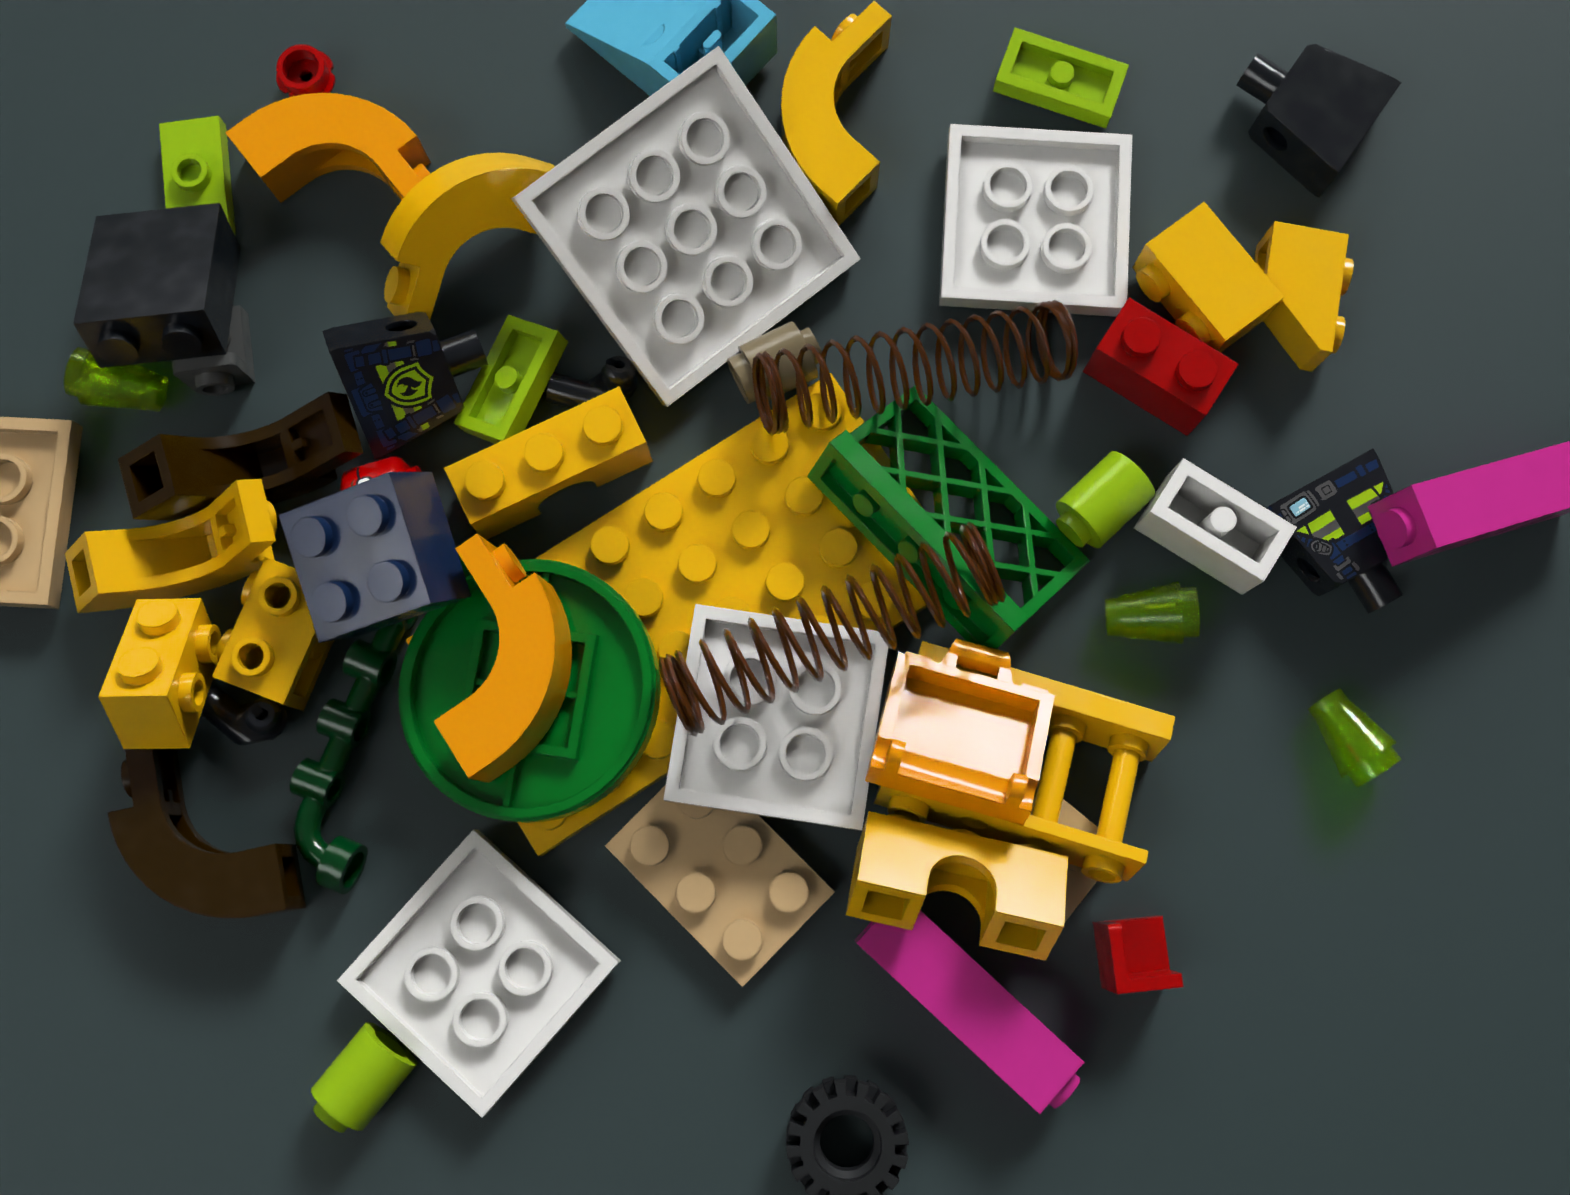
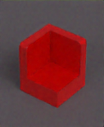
(1134, 955)

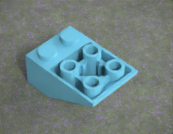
(663, 38)

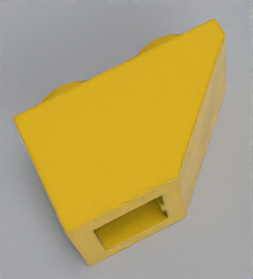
(1312, 275)

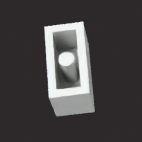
(1215, 527)

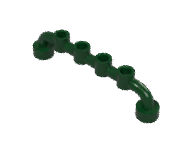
(346, 726)

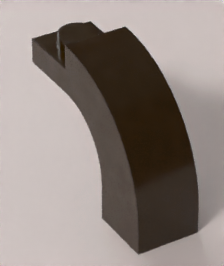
(292, 456)
(181, 864)

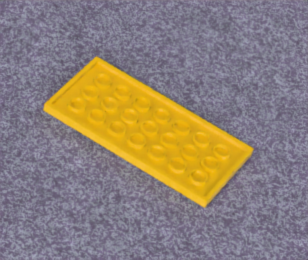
(730, 534)

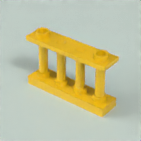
(1077, 715)

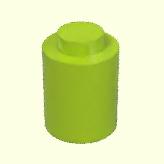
(1103, 501)
(361, 1079)

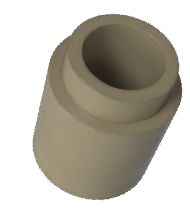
(785, 336)

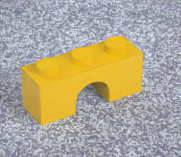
(517, 474)
(1010, 885)

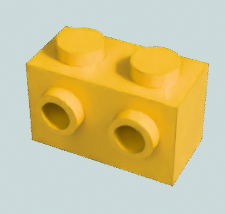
(1206, 279)
(273, 640)
(161, 674)

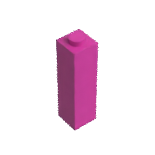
(1474, 504)
(976, 1010)

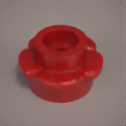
(298, 62)

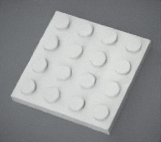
(688, 227)

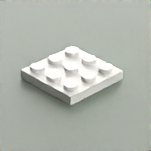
(1036, 219)
(786, 757)
(479, 972)

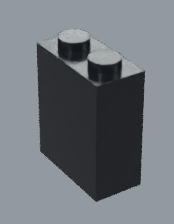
(158, 286)

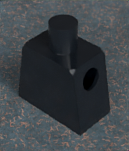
(1315, 111)

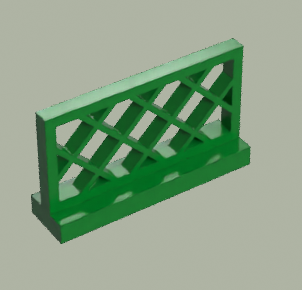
(895, 523)

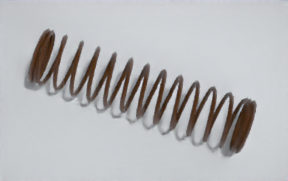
(779, 421)
(686, 694)

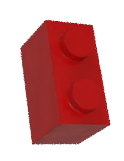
(1160, 367)

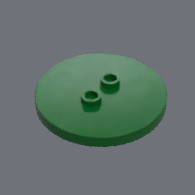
(598, 728)

